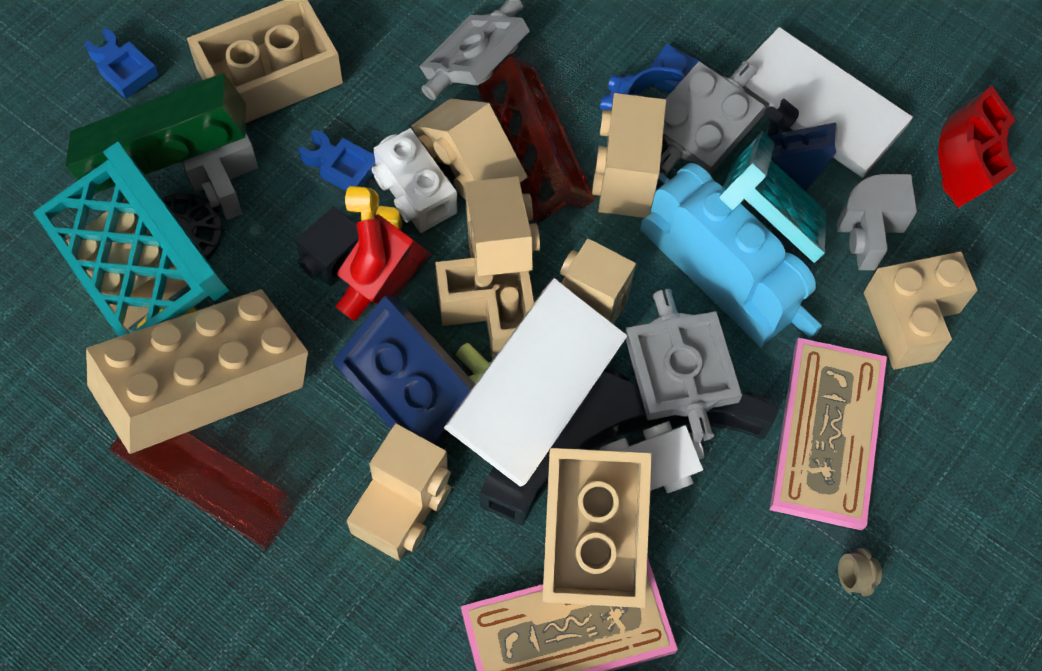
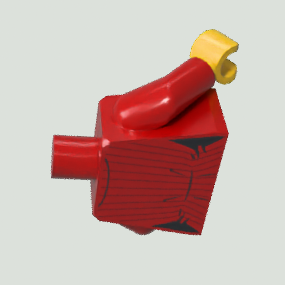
(382, 257)

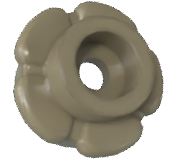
(859, 572)

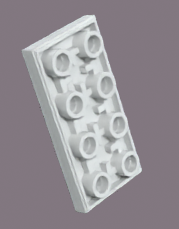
(825, 96)
(536, 383)

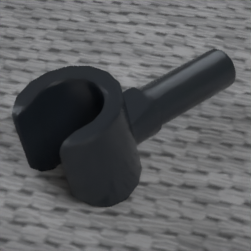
(782, 117)

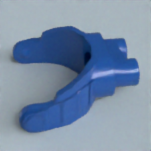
(635, 84)

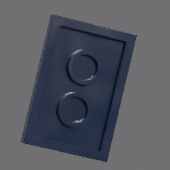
(404, 371)

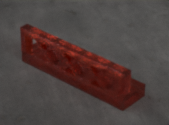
(546, 134)
(213, 485)

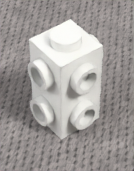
(415, 180)
(673, 455)

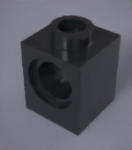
(326, 246)

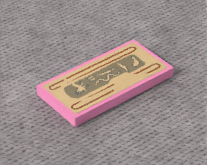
(829, 434)
(534, 635)

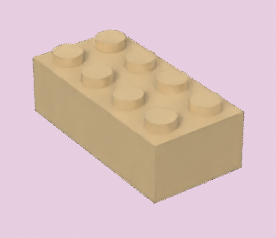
(195, 369)

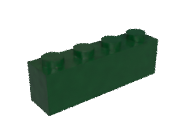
(163, 129)

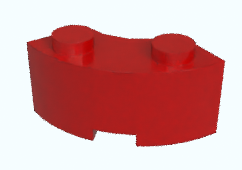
(975, 147)

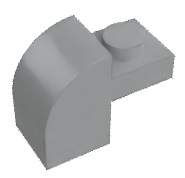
(215, 169)
(874, 208)

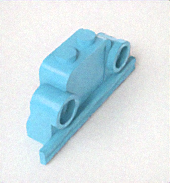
(730, 256)

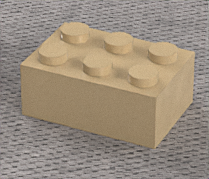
(270, 56)
(597, 527)

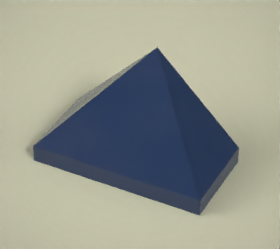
(805, 152)

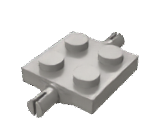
(474, 49)
(708, 117)
(682, 365)

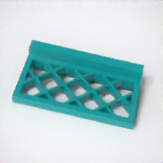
(776, 197)
(152, 214)

